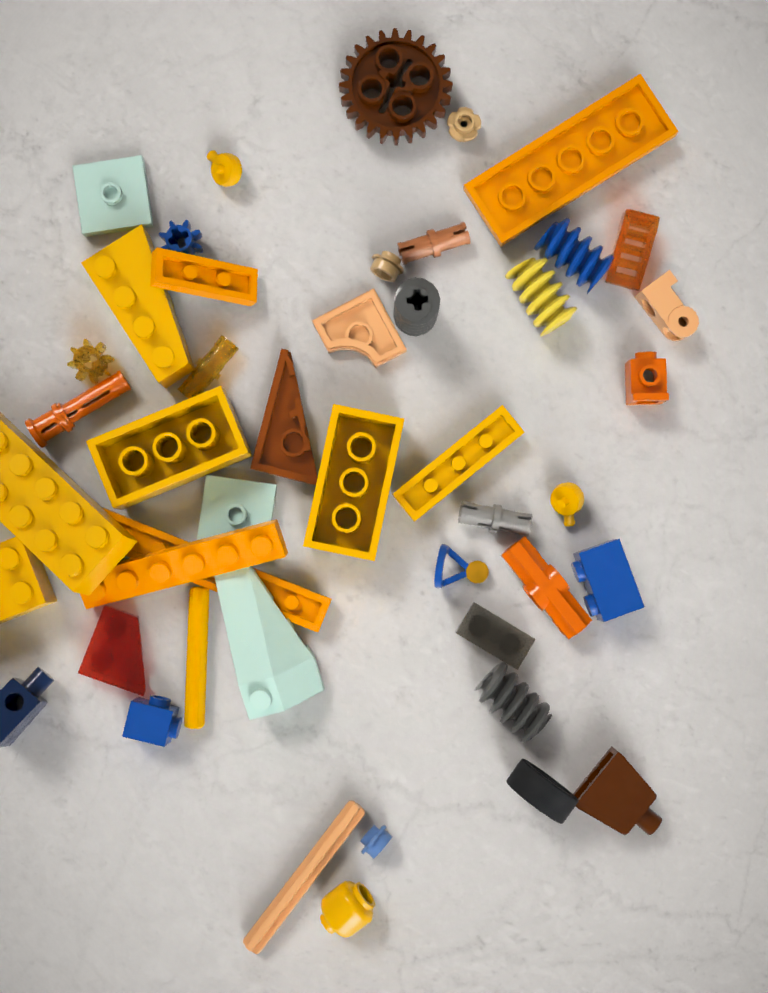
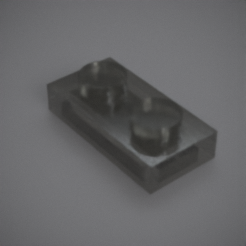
(495, 635)

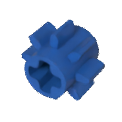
(179, 231)

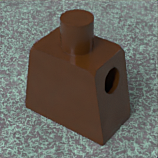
(618, 795)

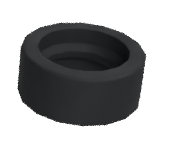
(542, 791)

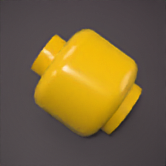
(347, 909)

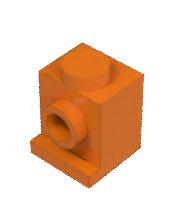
(637, 388)

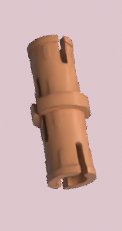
(433, 243)

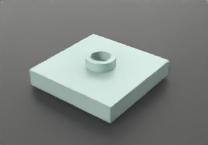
(112, 195)
(234, 505)

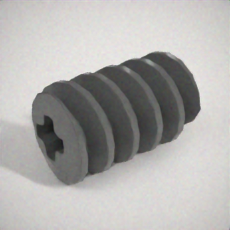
(418, 292)
(514, 701)

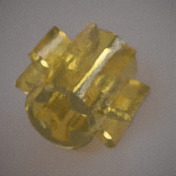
(82, 356)

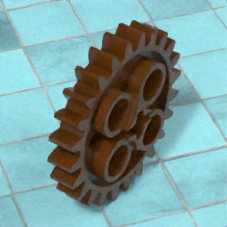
(368, 73)

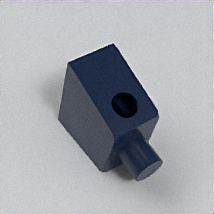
(11, 718)

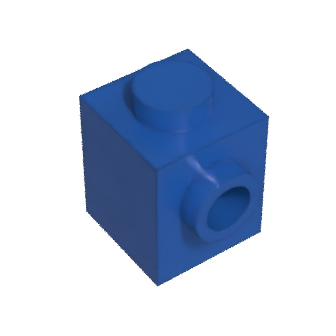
(152, 720)

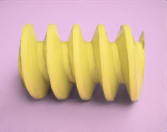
(541, 294)

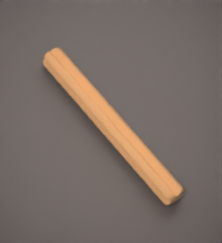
(303, 877)

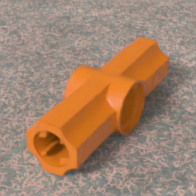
(546, 587)

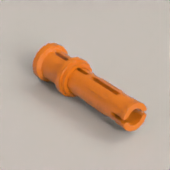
(60, 418)

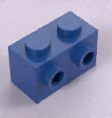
(607, 581)

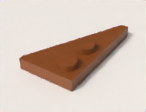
(283, 438)

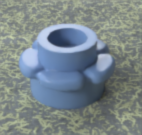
(375, 840)

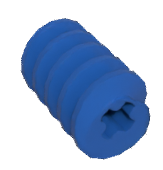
(574, 253)

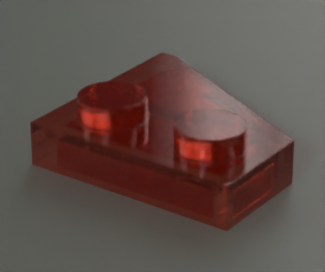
(116, 651)

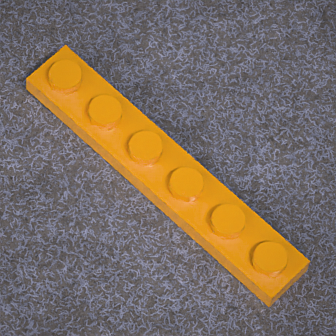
(190, 563)

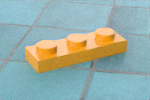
(203, 277)

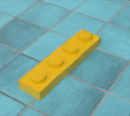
(458, 463)

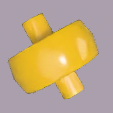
(225, 168)
(567, 500)

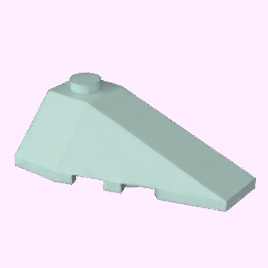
(267, 653)

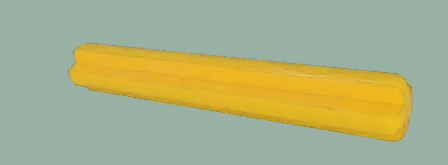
(196, 657)

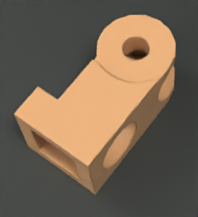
(667, 309)

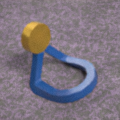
(475, 571)

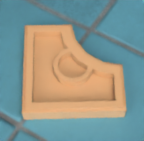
(361, 327)

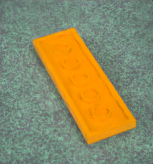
(570, 160)

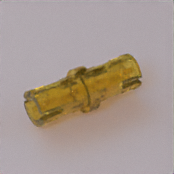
(208, 368)

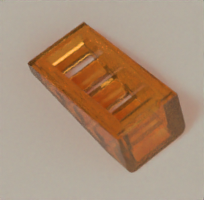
(638, 220)

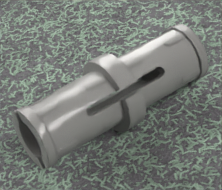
(495, 518)

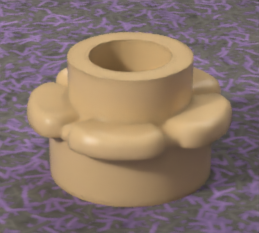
(461, 133)
(386, 266)

